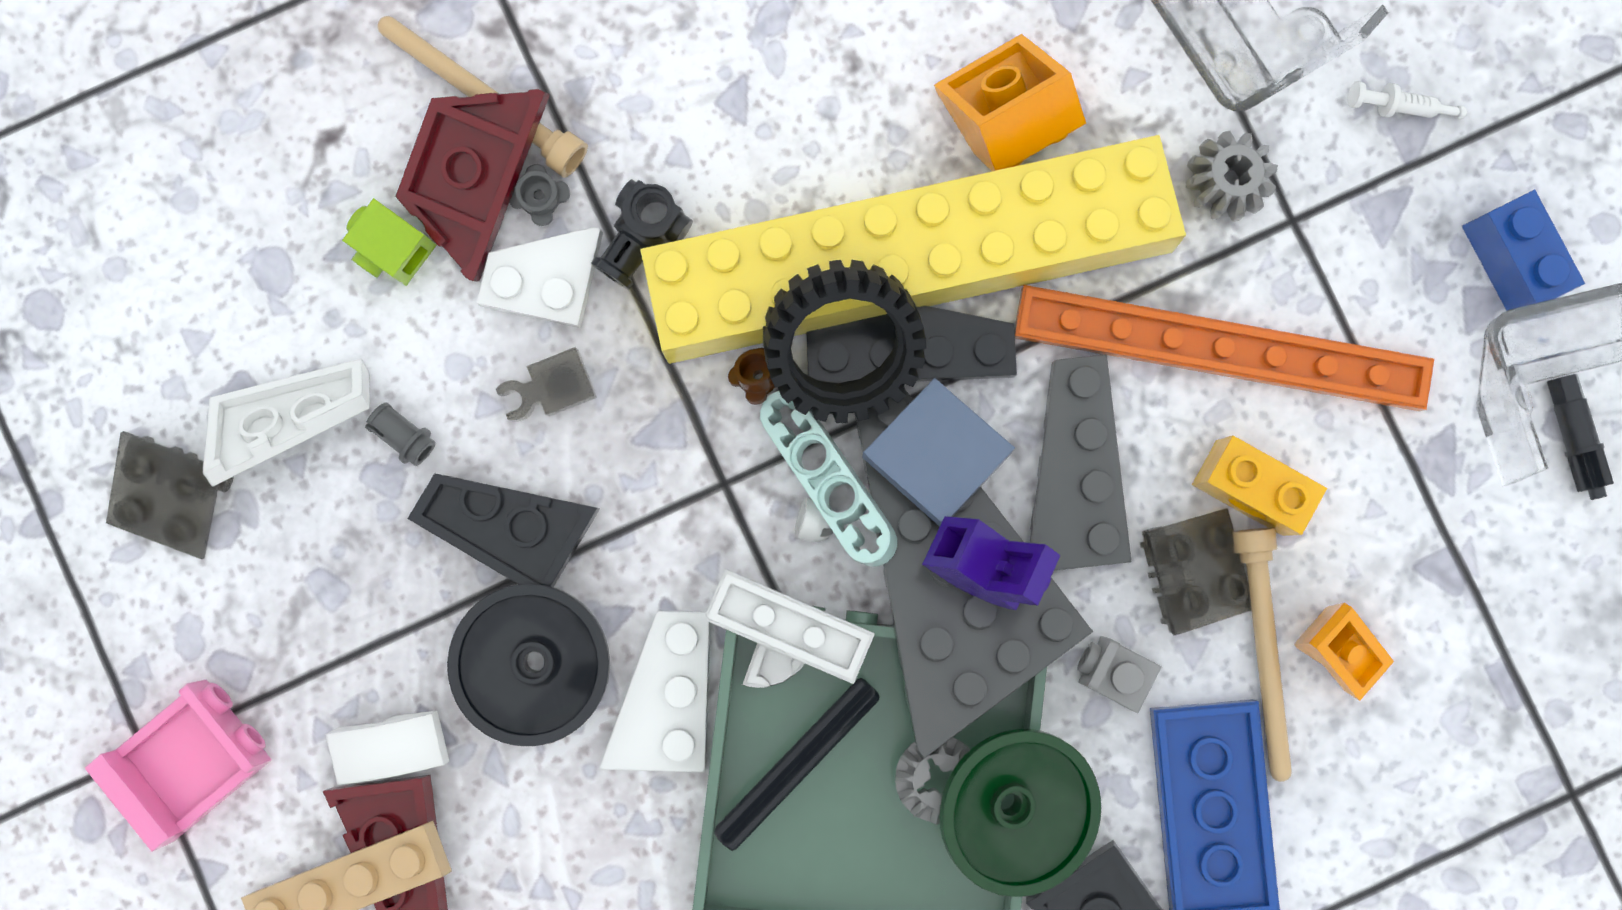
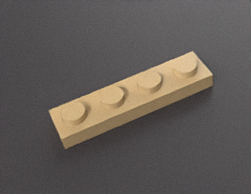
(360, 876)

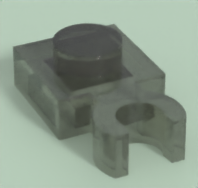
(555, 384)

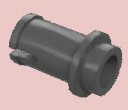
(409, 441)

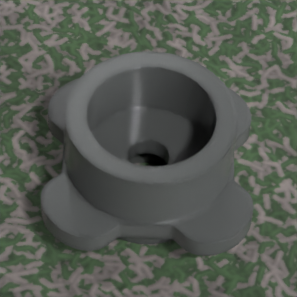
(536, 180)

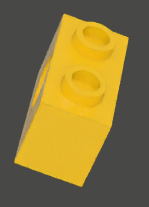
(1259, 486)

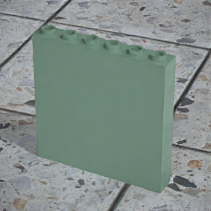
(843, 829)

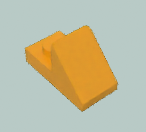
(1345, 649)

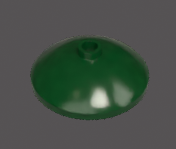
(1041, 833)

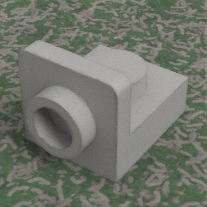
(1117, 673)

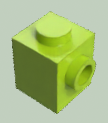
(386, 242)

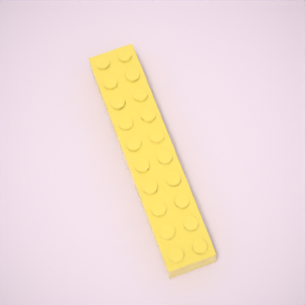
(935, 239)

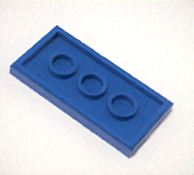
(1214, 806)

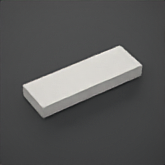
(789, 626)

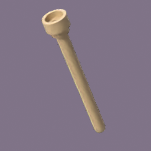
(562, 150)
(1256, 550)

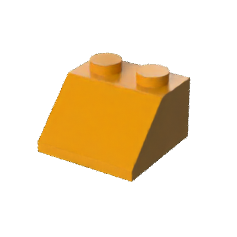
(1012, 103)

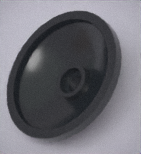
(492, 671)

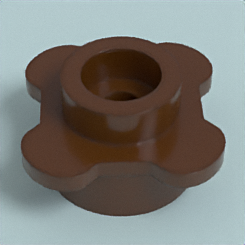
(743, 373)

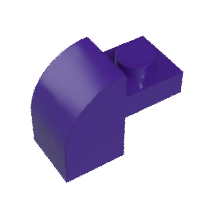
(990, 565)

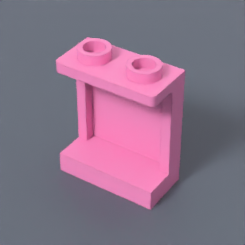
(180, 764)

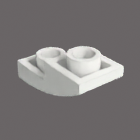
(387, 748)

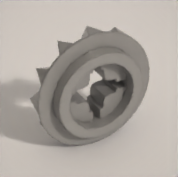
(914, 772)

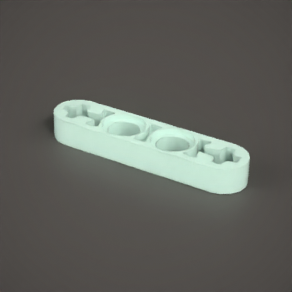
(822, 482)

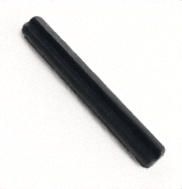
(796, 764)

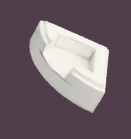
(770, 668)

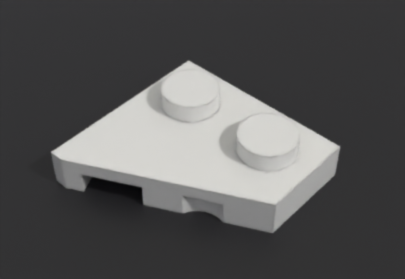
(543, 277)

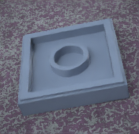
(938, 452)

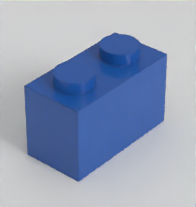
(1523, 253)

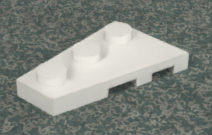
(278, 415)
(667, 700)

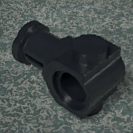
(633, 234)

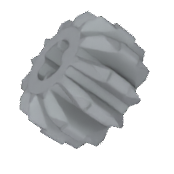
(1246, 162)

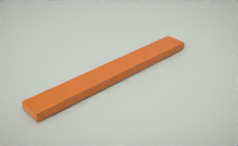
(1224, 348)

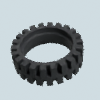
(856, 395)

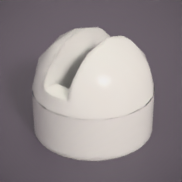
(810, 523)

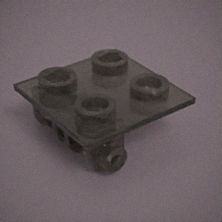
(162, 495)
(1196, 571)

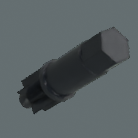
(1580, 437)

